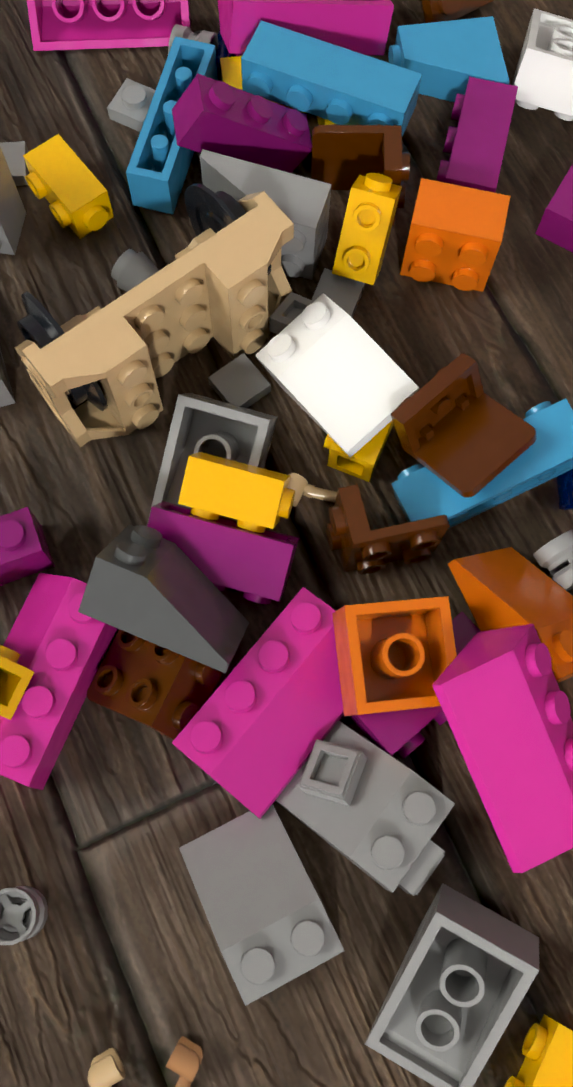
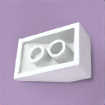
(546, 65)
(337, 374)

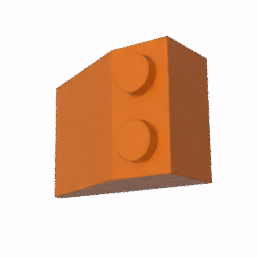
(511, 592)

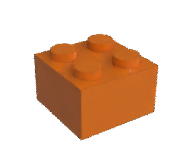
(454, 235)
(392, 653)

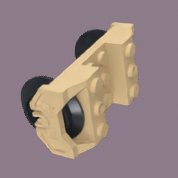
(215, 288)

